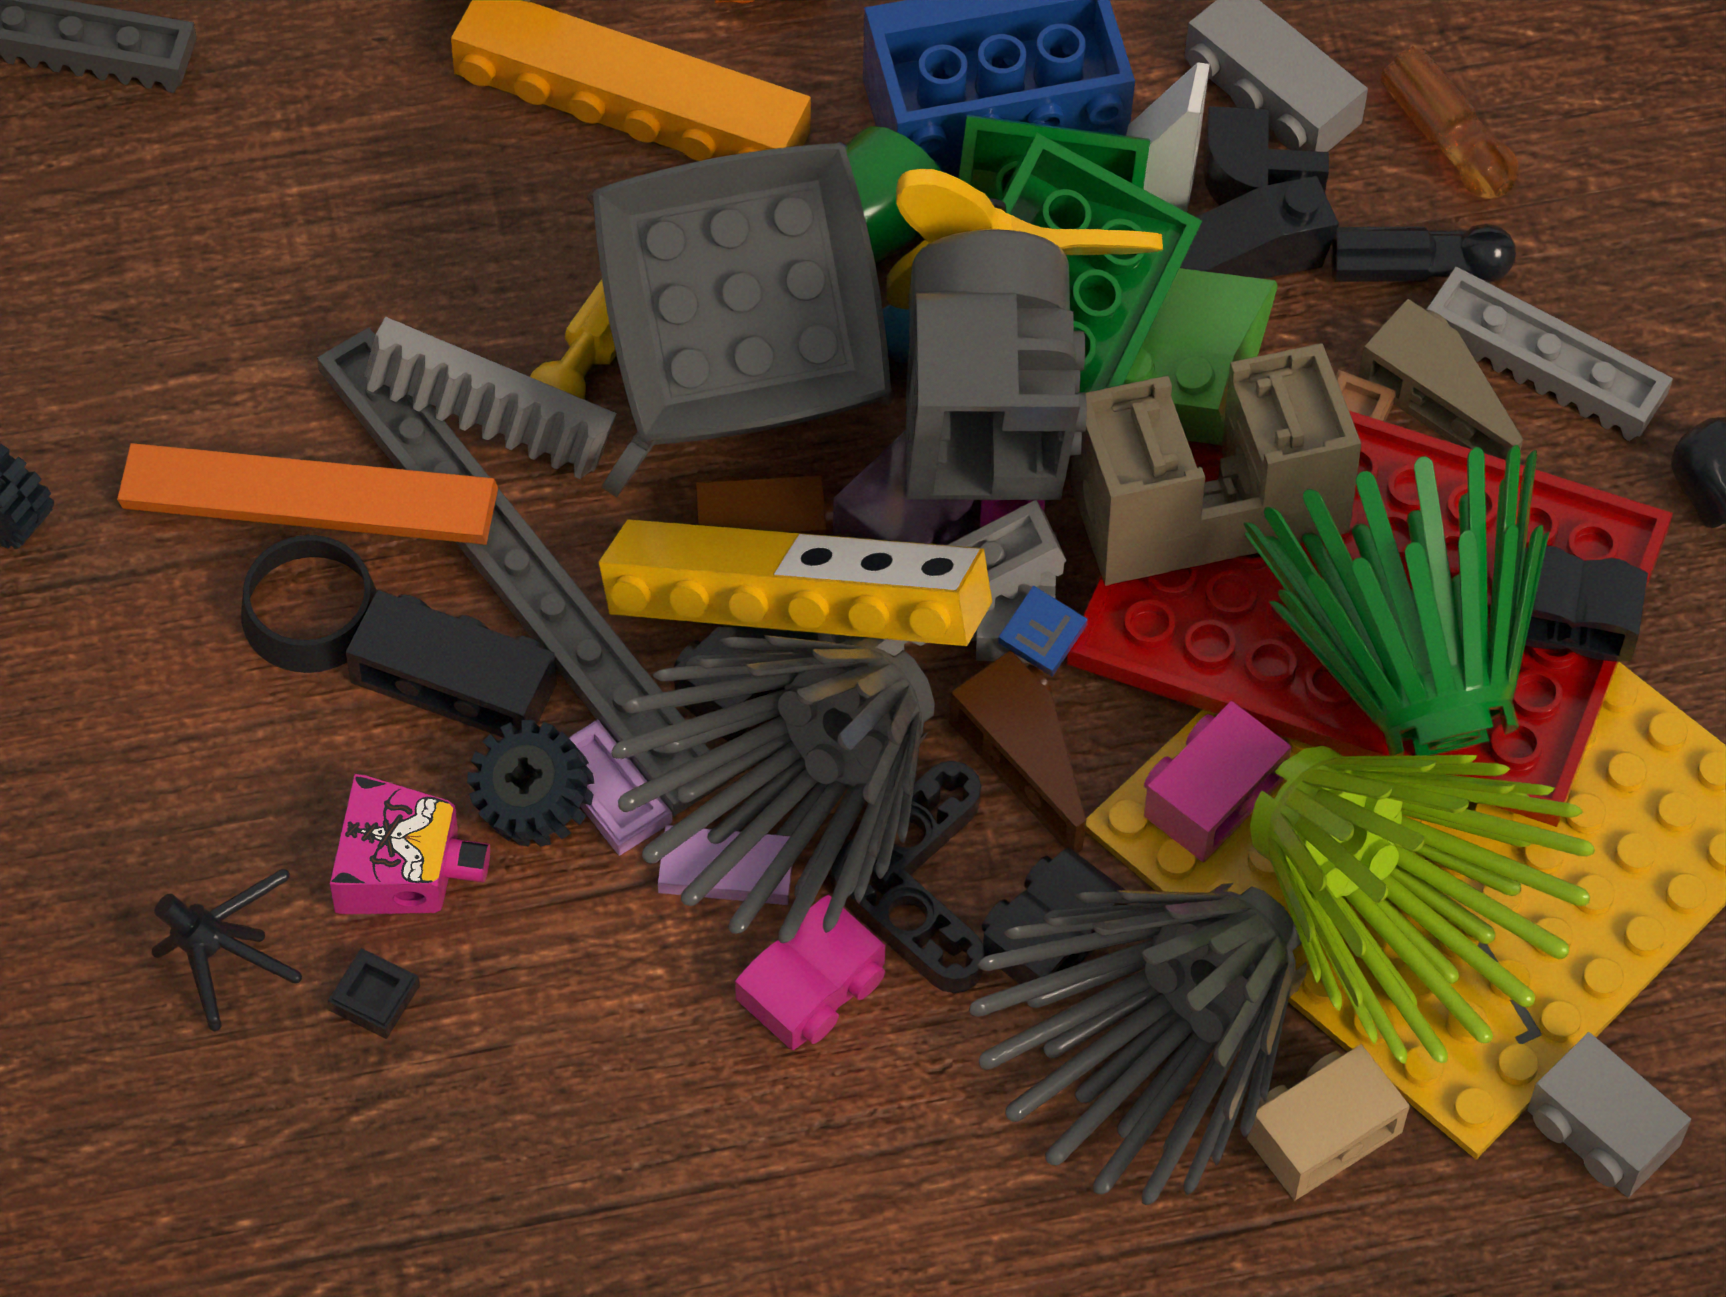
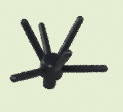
(203, 933)

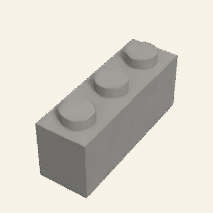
(1277, 69)

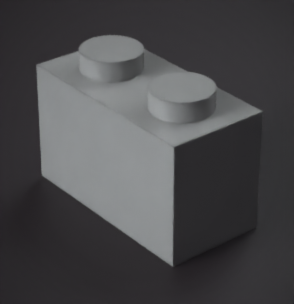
(1607, 1115)

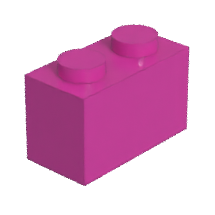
(1214, 780)

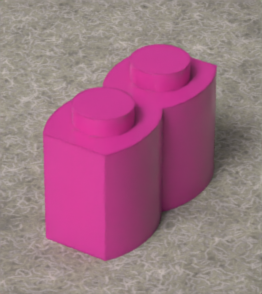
(804, 981)

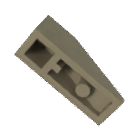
(1438, 380)

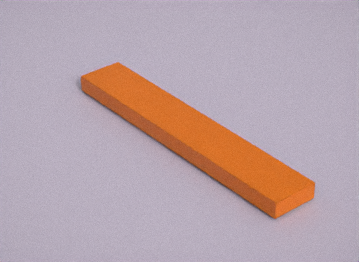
(308, 493)

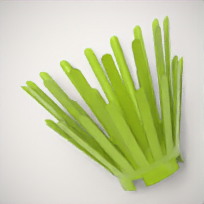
(1345, 834)

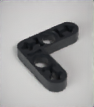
(953, 933)

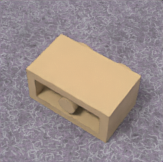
(1327, 1120)

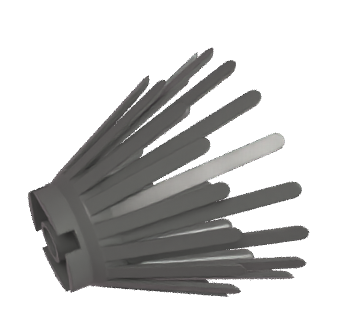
(839, 724)
(1209, 976)

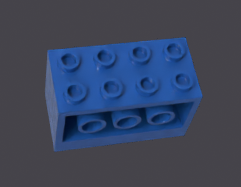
(997, 60)

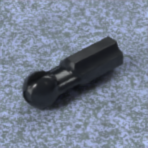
(1417, 254)

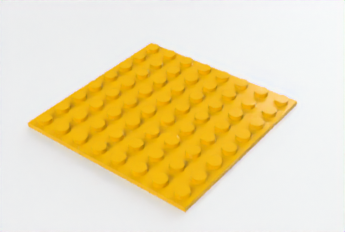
(1655, 880)

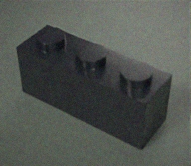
(450, 664)

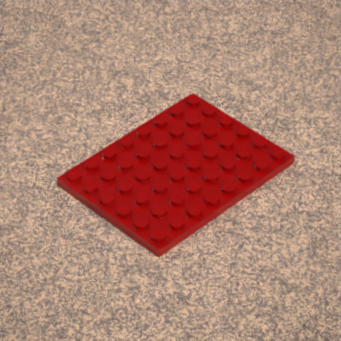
(1216, 639)

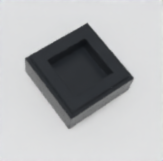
(373, 993)

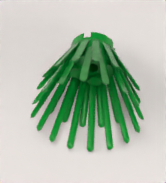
(1421, 654)

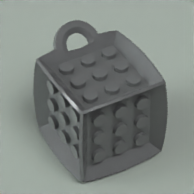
(740, 296)

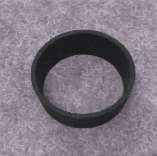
(296, 654)

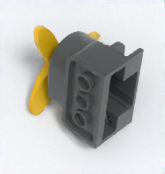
(991, 343)

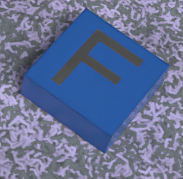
(1042, 631)

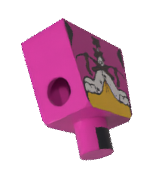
(400, 851)

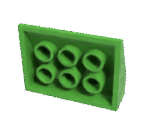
(1195, 337)

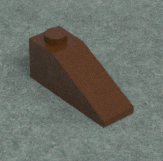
(1016, 730)

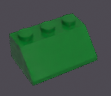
(996, 146)

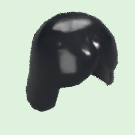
(1701, 469)

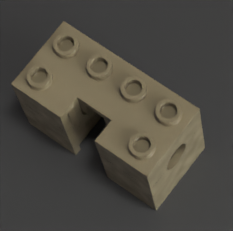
(1150, 501)

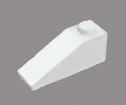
(1174, 134)

